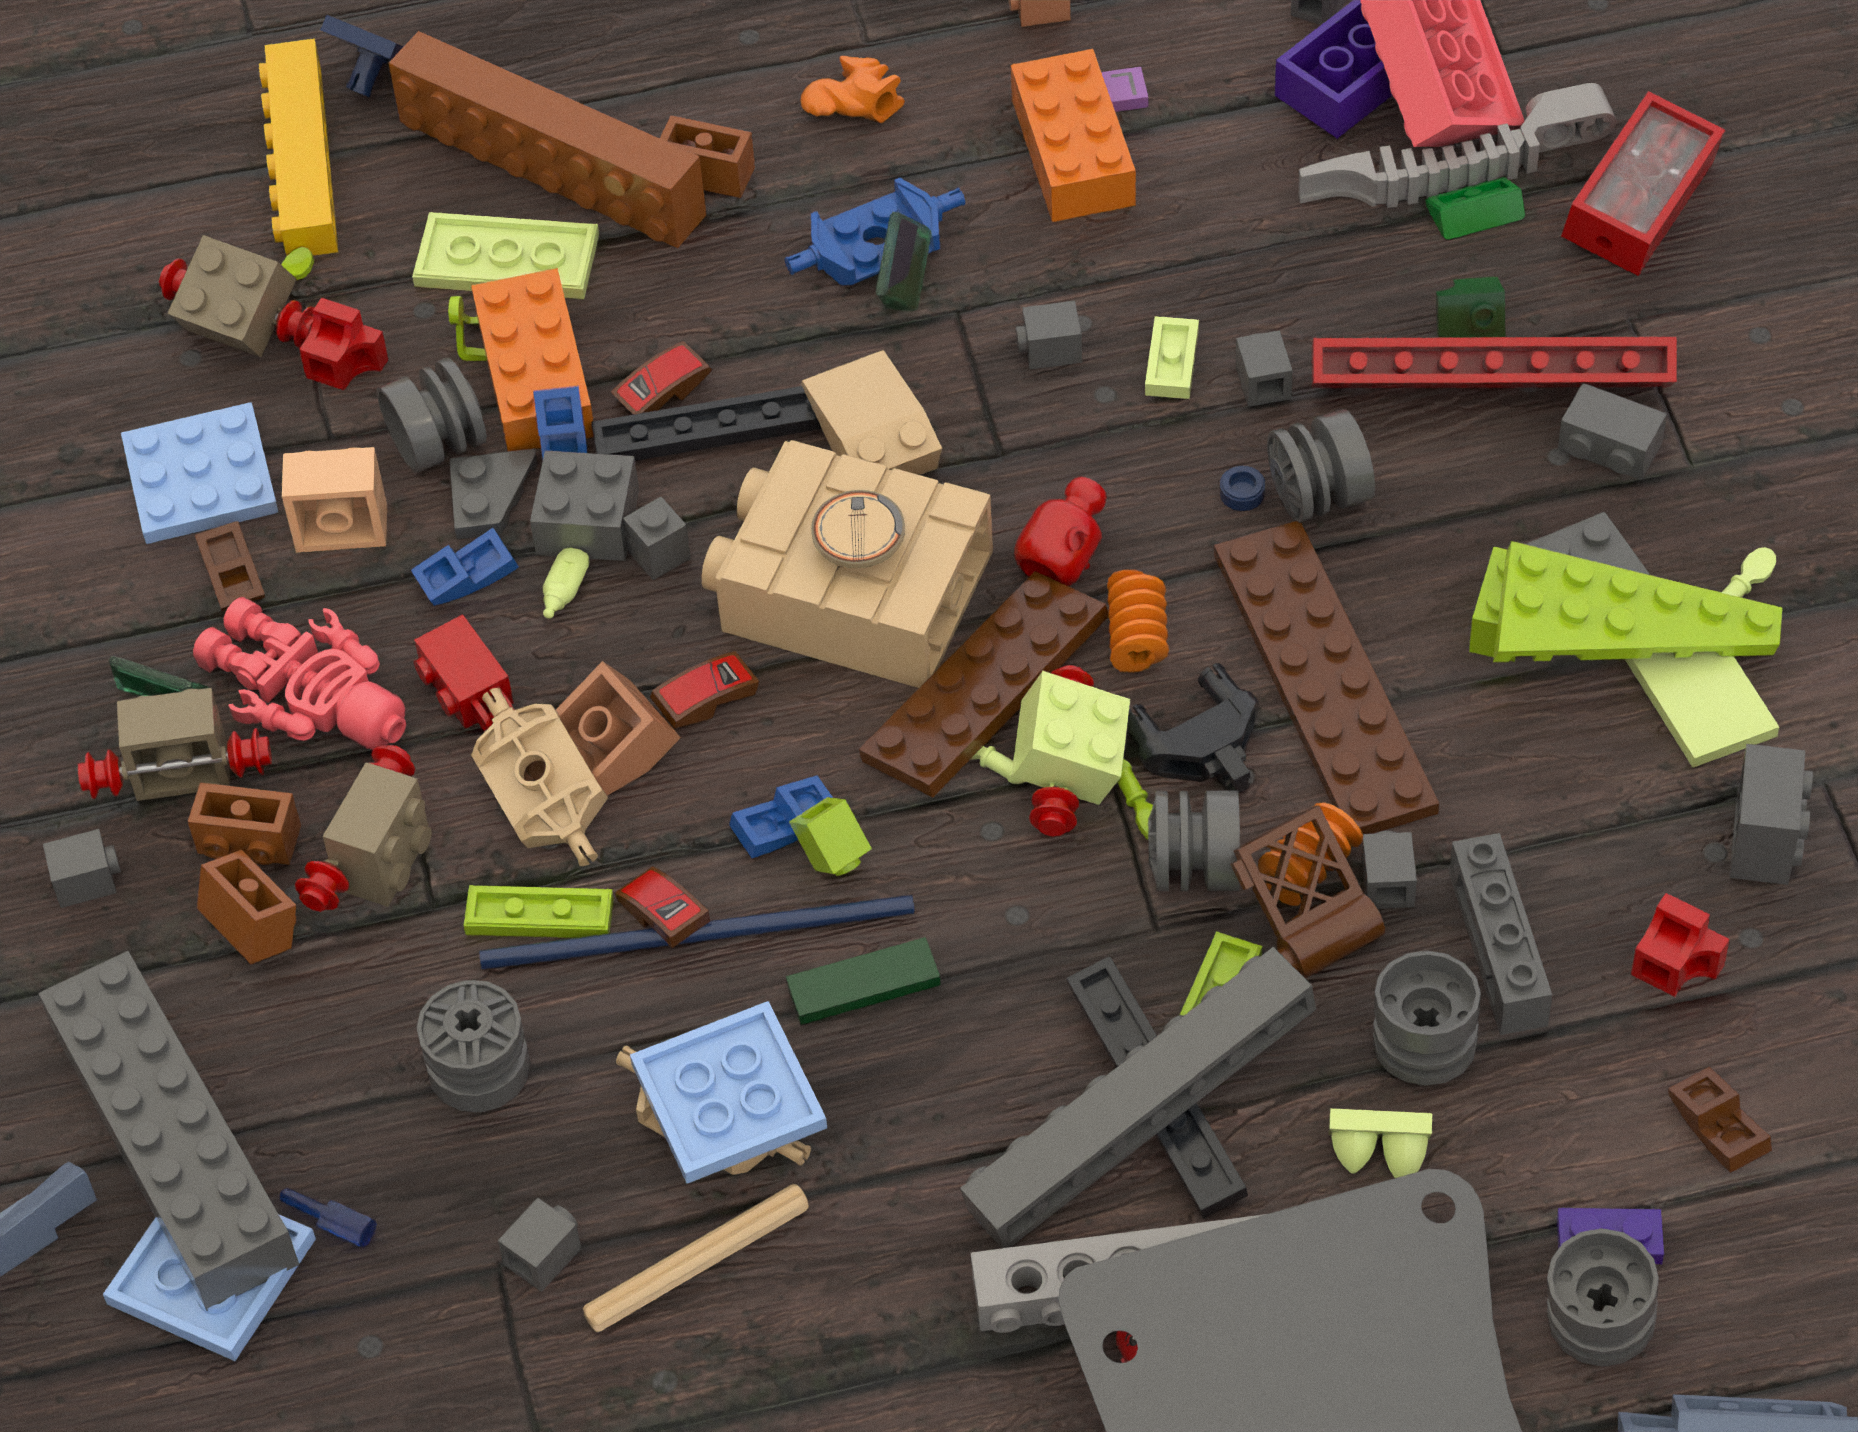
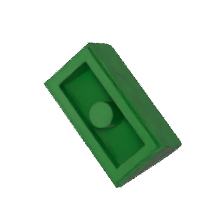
(1476, 207)

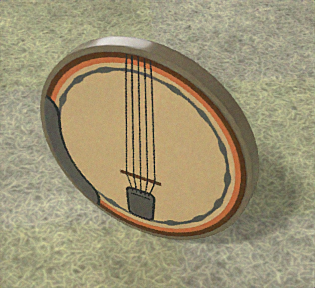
(858, 529)

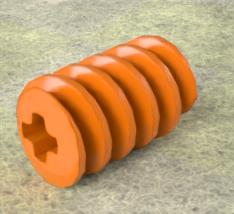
(1136, 620)
(1346, 833)

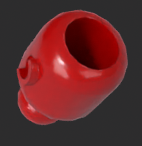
(1063, 533)

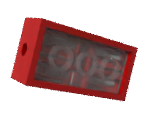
(1643, 183)

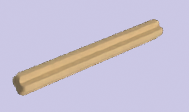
(695, 1257)

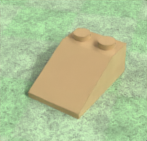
(873, 415)

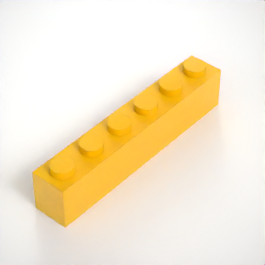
(300, 148)

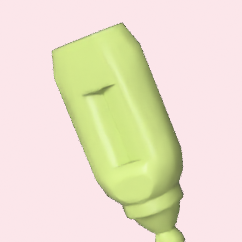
(564, 579)

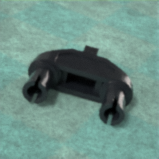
(1206, 744)

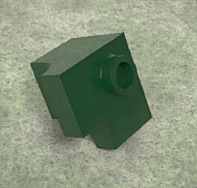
(1471, 309)

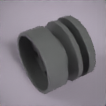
(439, 412)
(1321, 465)
(1195, 840)
(1426, 1017)
(473, 1045)
(1595, 1272)

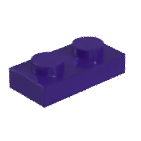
(1640, 1224)

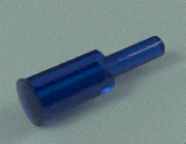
(333, 1217)

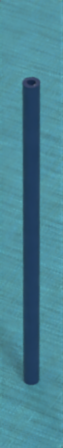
(711, 931)

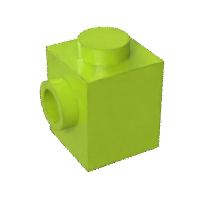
(831, 836)

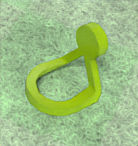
(459, 318)

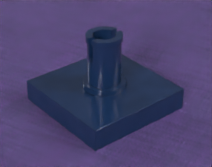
(372, 49)

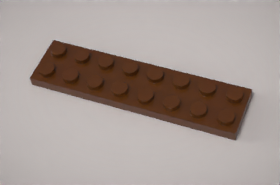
(1325, 678)

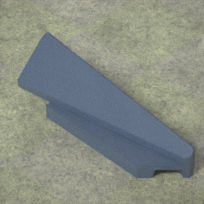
(31, 1220)
(1737, 1414)

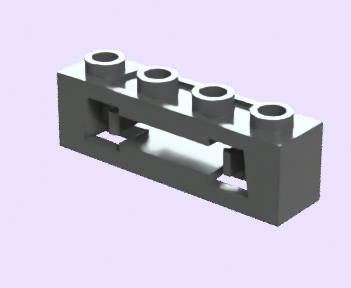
(1500, 934)

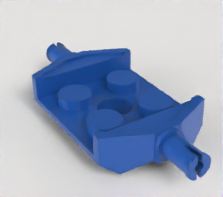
(841, 242)

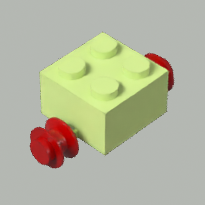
(1069, 745)

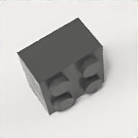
(584, 504)
(1770, 814)

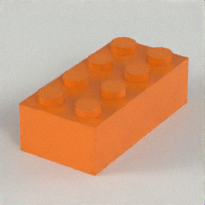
(1073, 135)
(528, 350)

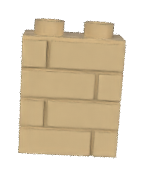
(870, 619)

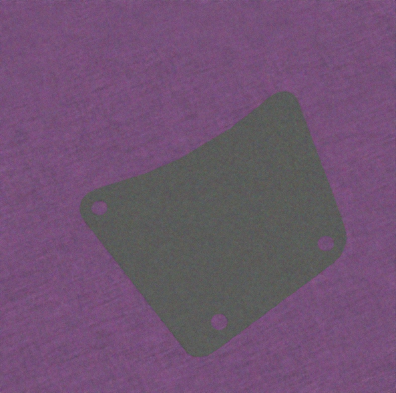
(1302, 1321)

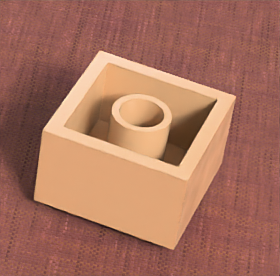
(334, 499)

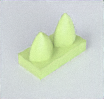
(1402, 1135)

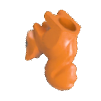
(859, 95)

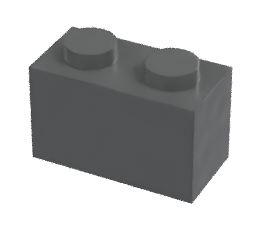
(1612, 431)

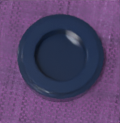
(1242, 488)

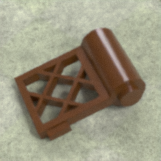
(1326, 930)

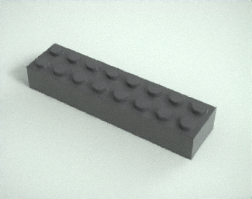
(168, 1130)

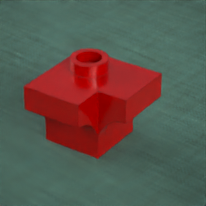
(341, 346)
(1678, 947)

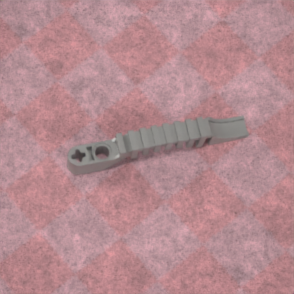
(1552, 122)

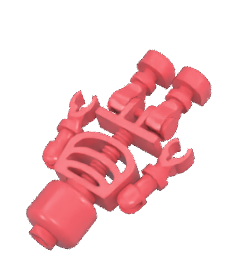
(329, 682)

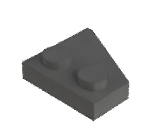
(488, 489)
(1595, 541)

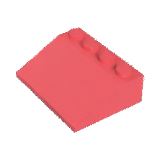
(1443, 69)

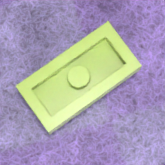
(1172, 357)

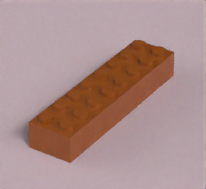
(548, 139)

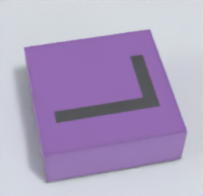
(1126, 88)

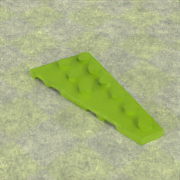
(1609, 612)

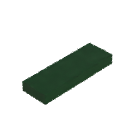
(863, 980)

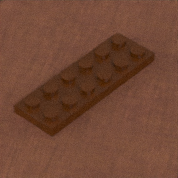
(982, 684)

